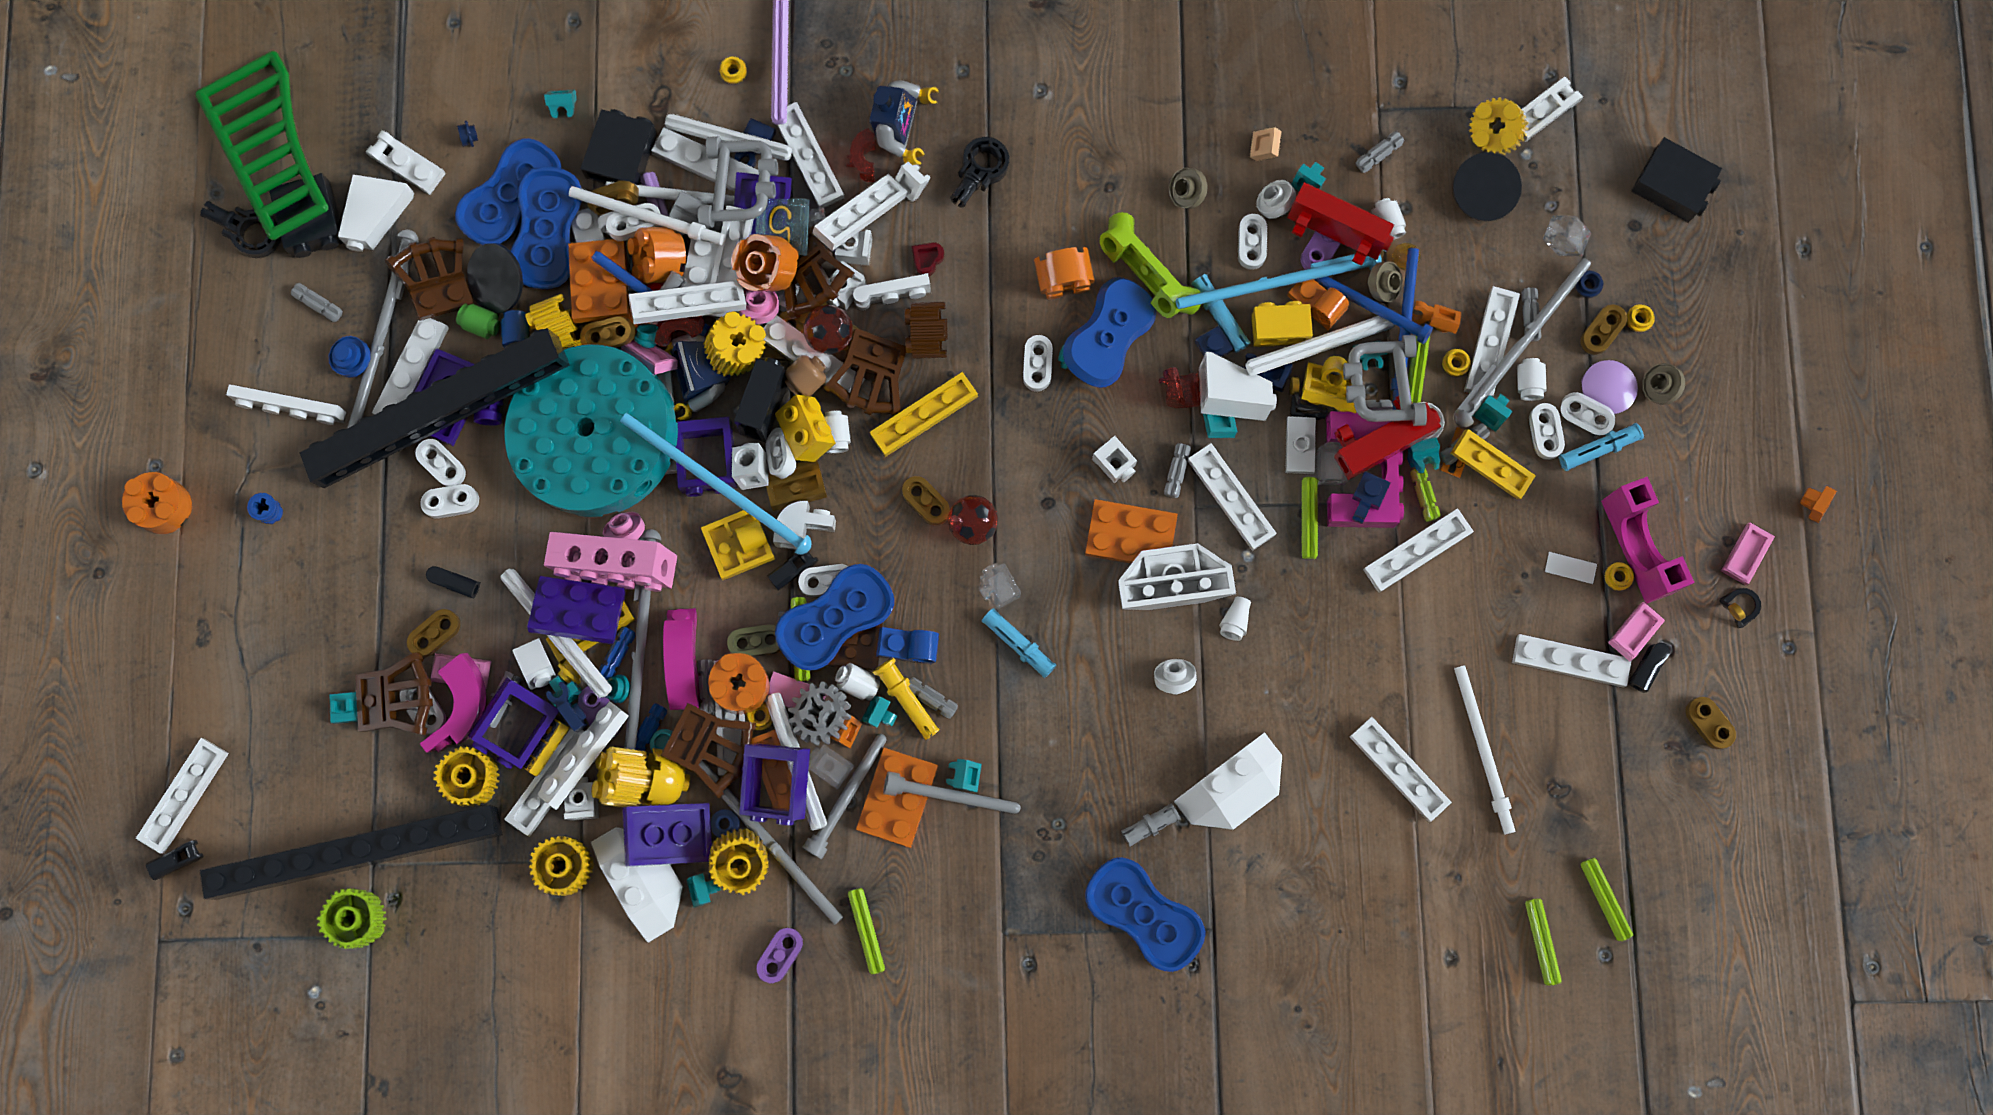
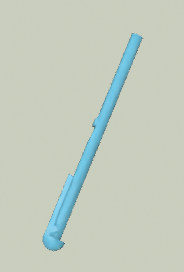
(1317, 270)
(801, 544)

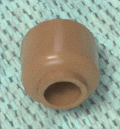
(805, 375)

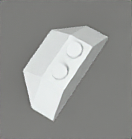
(1175, 578)
(1235, 787)
(645, 892)

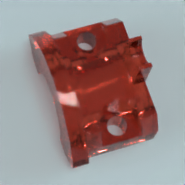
(861, 144)
(691, 325)
(1182, 390)

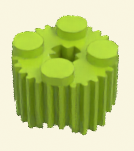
(342, 906)

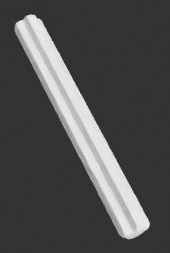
(706, 130)
(788, 738)

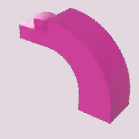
(680, 658)
(469, 703)

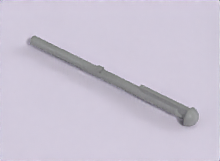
(394, 292)
(1480, 392)
(643, 597)
(779, 854)

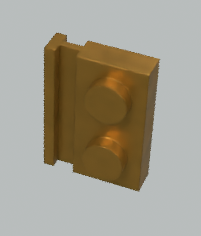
(801, 485)

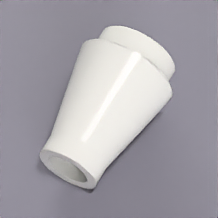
(1236, 620)

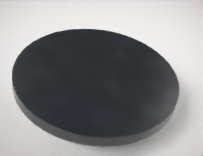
(1487, 186)
(495, 278)

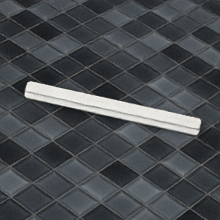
(1317, 345)
(565, 645)

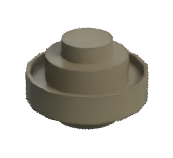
(1188, 188)
(1385, 281)
(1663, 383)

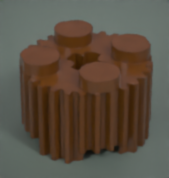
(926, 330)

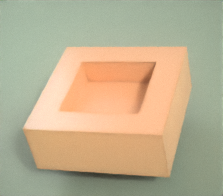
(1265, 144)

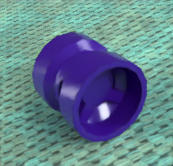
(490, 415)

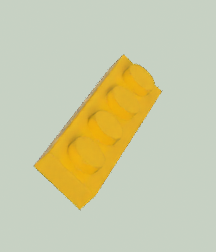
(923, 414)

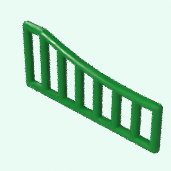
(286, 125)

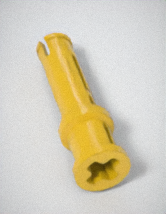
(899, 687)

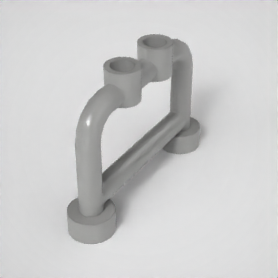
(764, 188)
(1356, 393)

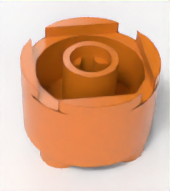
(656, 254)
(764, 263)
(1064, 271)
(156, 502)
(730, 669)

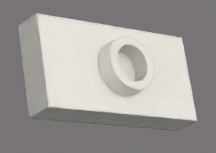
(1300, 445)

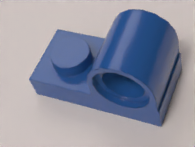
(910, 646)

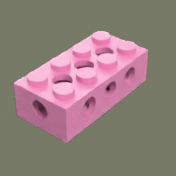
(611, 561)

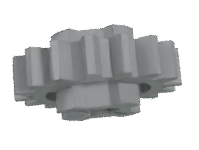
(810, 707)

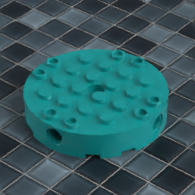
(598, 471)

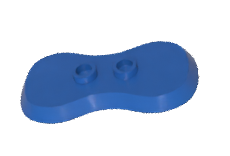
(493, 208)
(545, 226)
(1100, 346)
(816, 630)
(1127, 899)

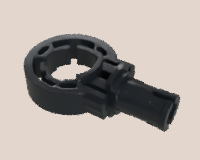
(975, 174)
(245, 219)

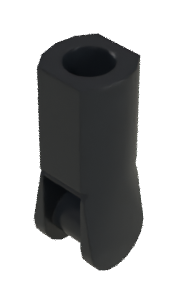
(787, 571)
(453, 581)
(1649, 667)
(172, 860)

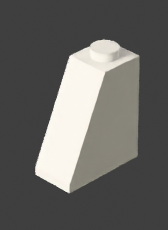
(371, 211)
(1232, 391)

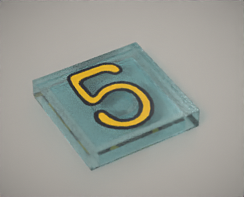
(788, 220)

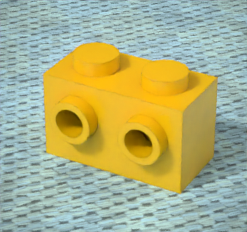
(1281, 324)
(805, 428)

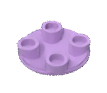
(1610, 385)

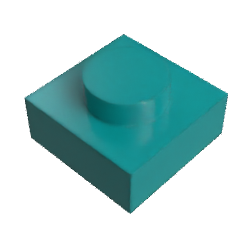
(1220, 426)

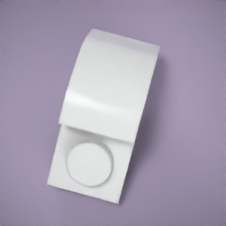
(799, 519)

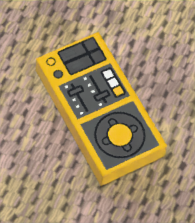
(545, 747)

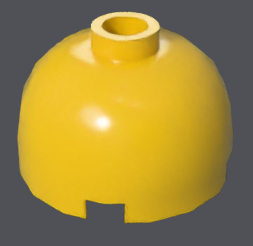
(666, 782)

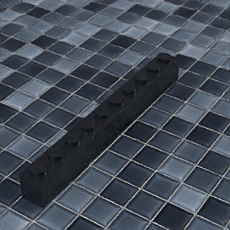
(434, 408)
(350, 852)

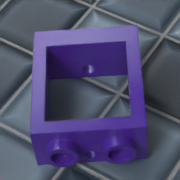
(699, 429)
(484, 745)
(752, 782)

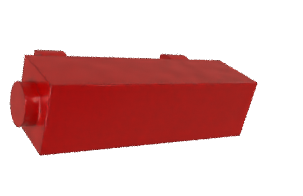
(1340, 222)
(1382, 443)

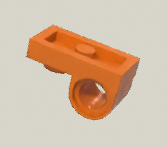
(1325, 305)

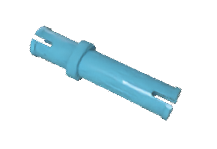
(1222, 316)
(1611, 442)
(1022, 646)

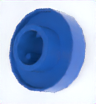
(349, 356)

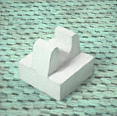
(912, 180)

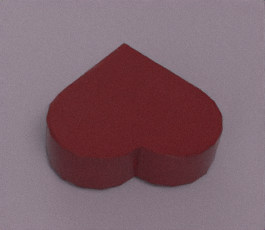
(927, 257)

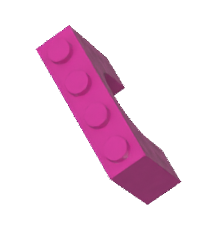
(1342, 506)
(1628, 516)

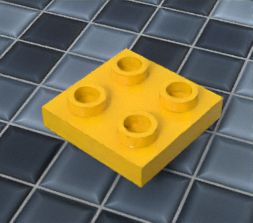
(1325, 388)
(737, 544)

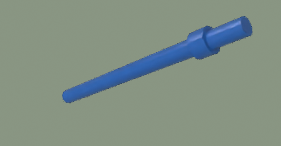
(1407, 303)

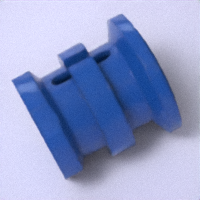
(264, 500)

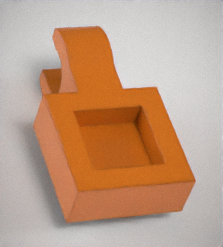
(1440, 317)

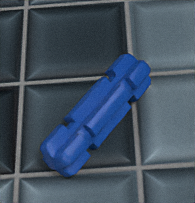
(617, 652)
(650, 726)

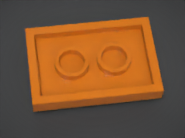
(594, 290)
(1125, 530)
(896, 816)

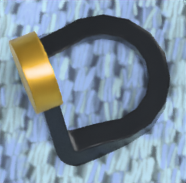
(1294, 391)
(1736, 611)

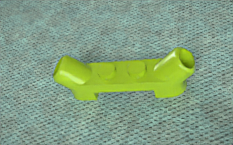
(1122, 243)

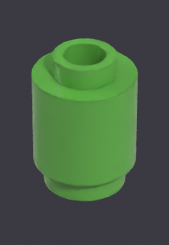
(478, 320)

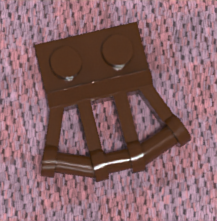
(816, 255)
(438, 294)
(874, 356)
(377, 697)
(691, 739)

